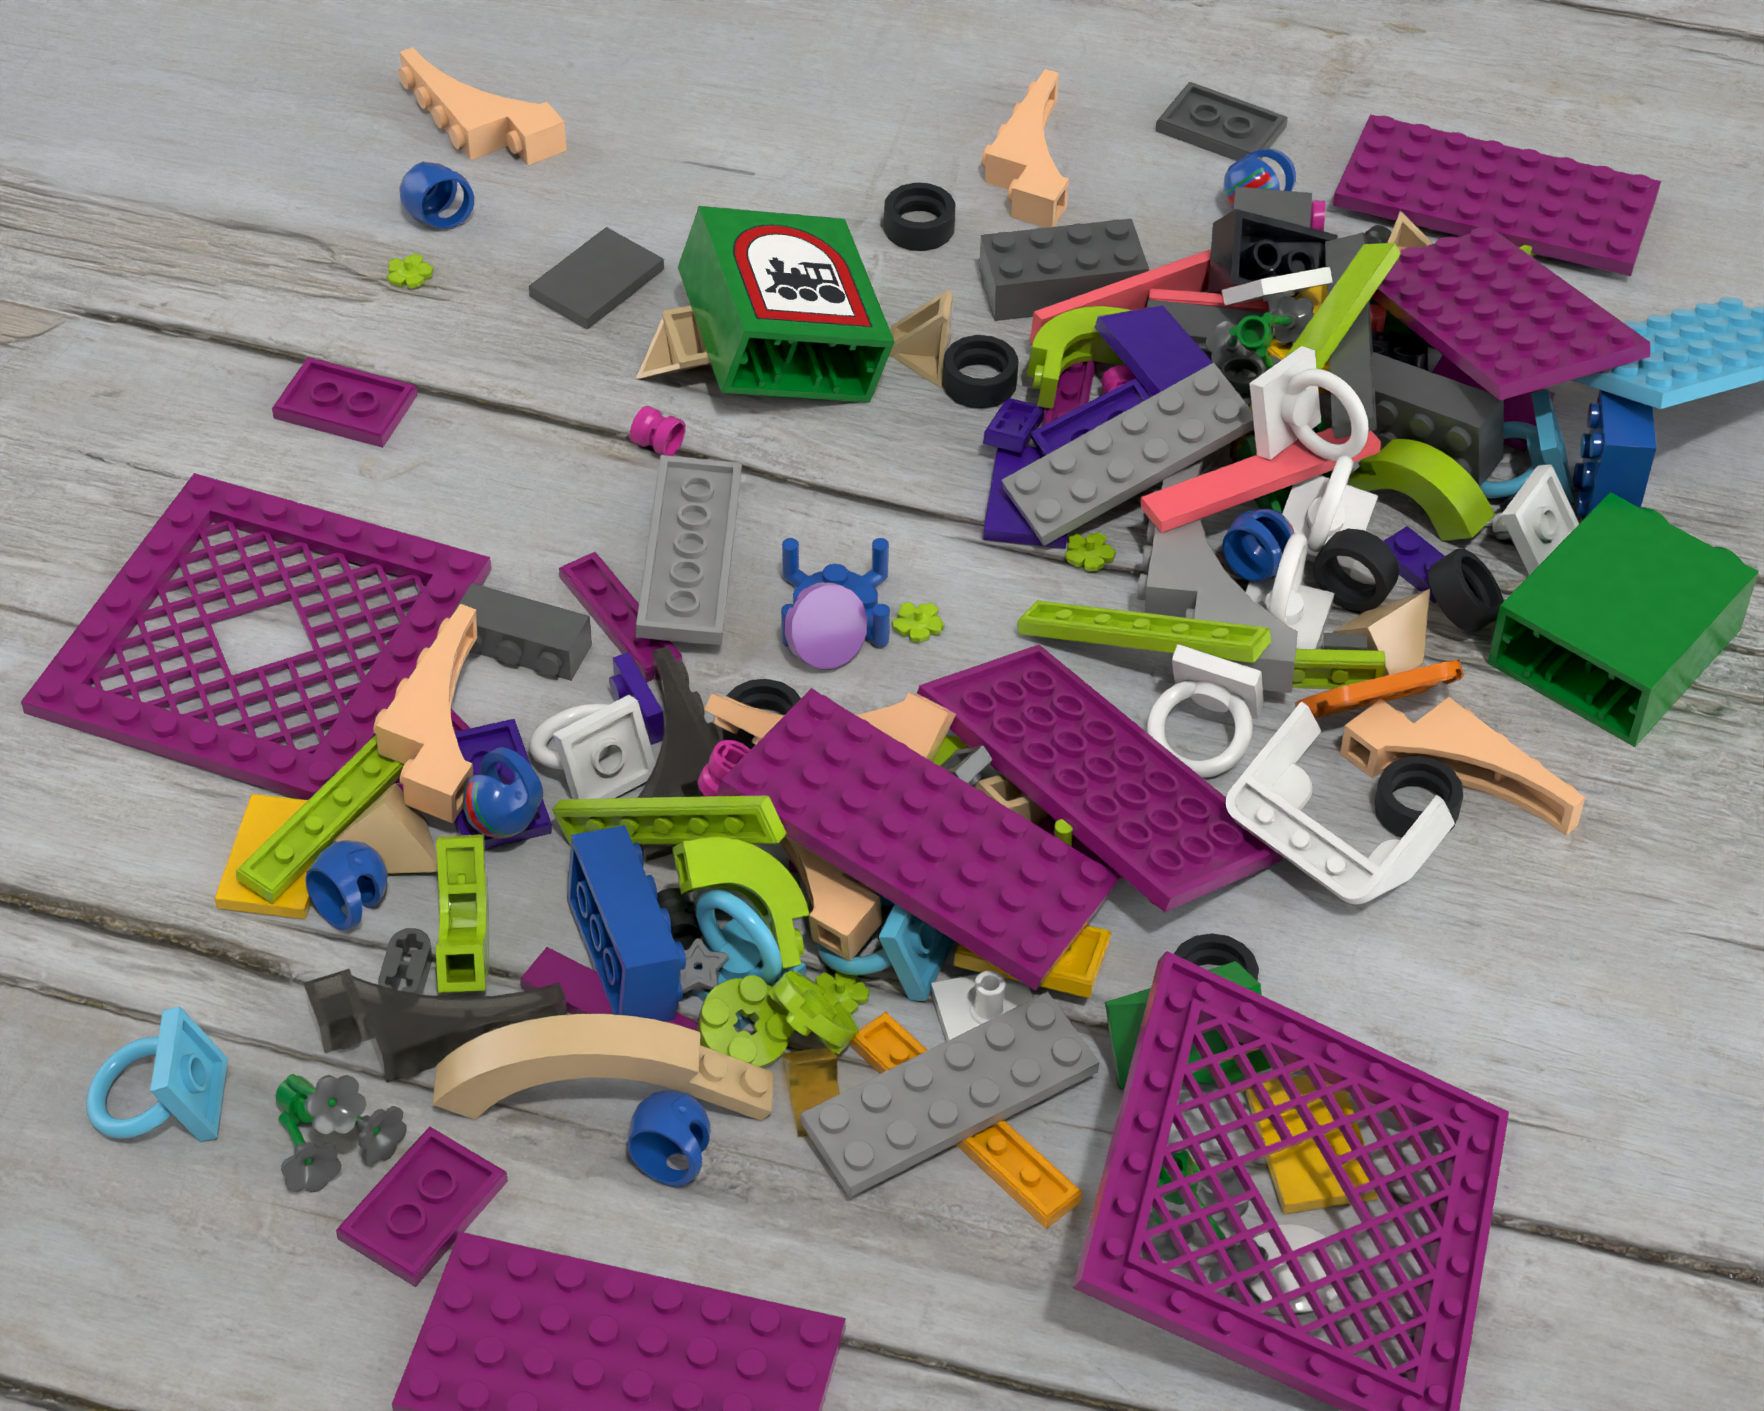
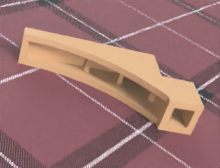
(481, 120)
(1022, 161)
(914, 721)
(419, 722)
(1470, 748)
(843, 907)

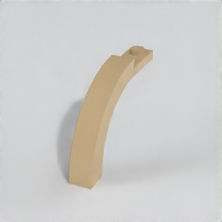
(596, 1047)

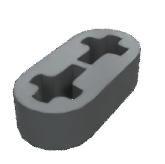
(415, 970)

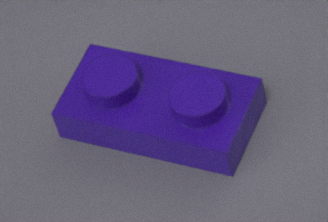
(1414, 558)
(629, 681)

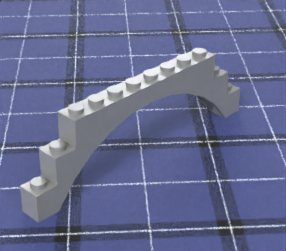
(1191, 583)

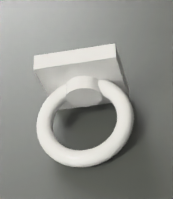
(1289, 408)
(1326, 506)
(1294, 604)
(1217, 687)
(598, 748)

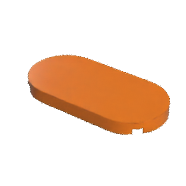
(1384, 688)

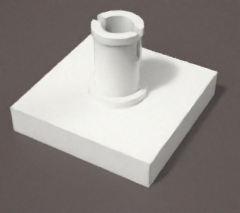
(1277, 287)
(1537, 517)
(975, 999)

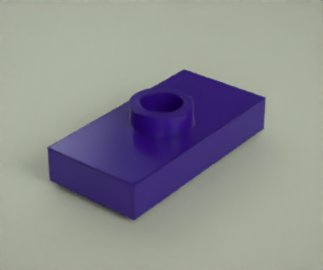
(1013, 424)

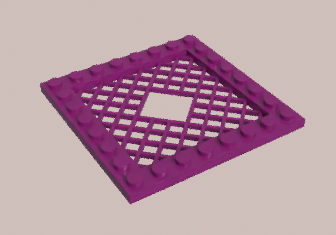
(65, 690)
(1464, 1123)

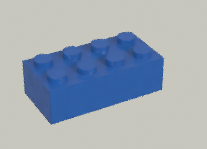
(624, 925)

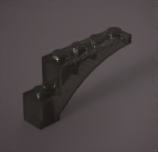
(685, 743)
(411, 1028)

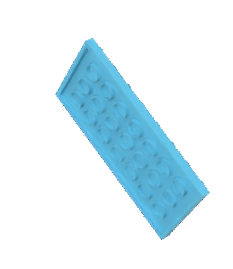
(1691, 355)

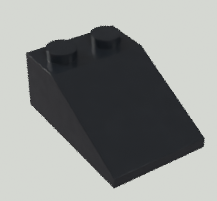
(1261, 247)

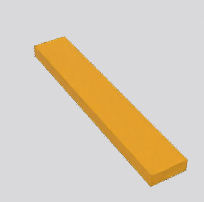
(996, 1150)

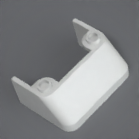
(1269, 806)

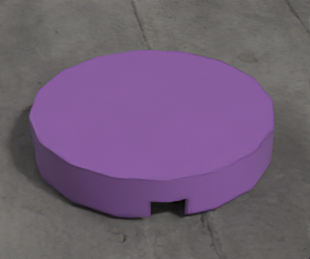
(826, 625)

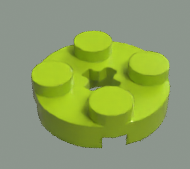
(749, 999)
(813, 1012)

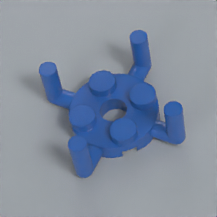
(863, 586)

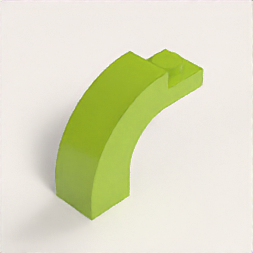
(1064, 342)
(1431, 479)
(755, 877)
(463, 914)

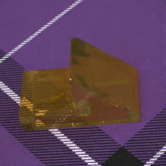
(810, 1080)

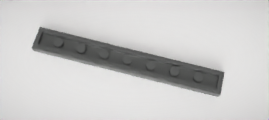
(1354, 354)

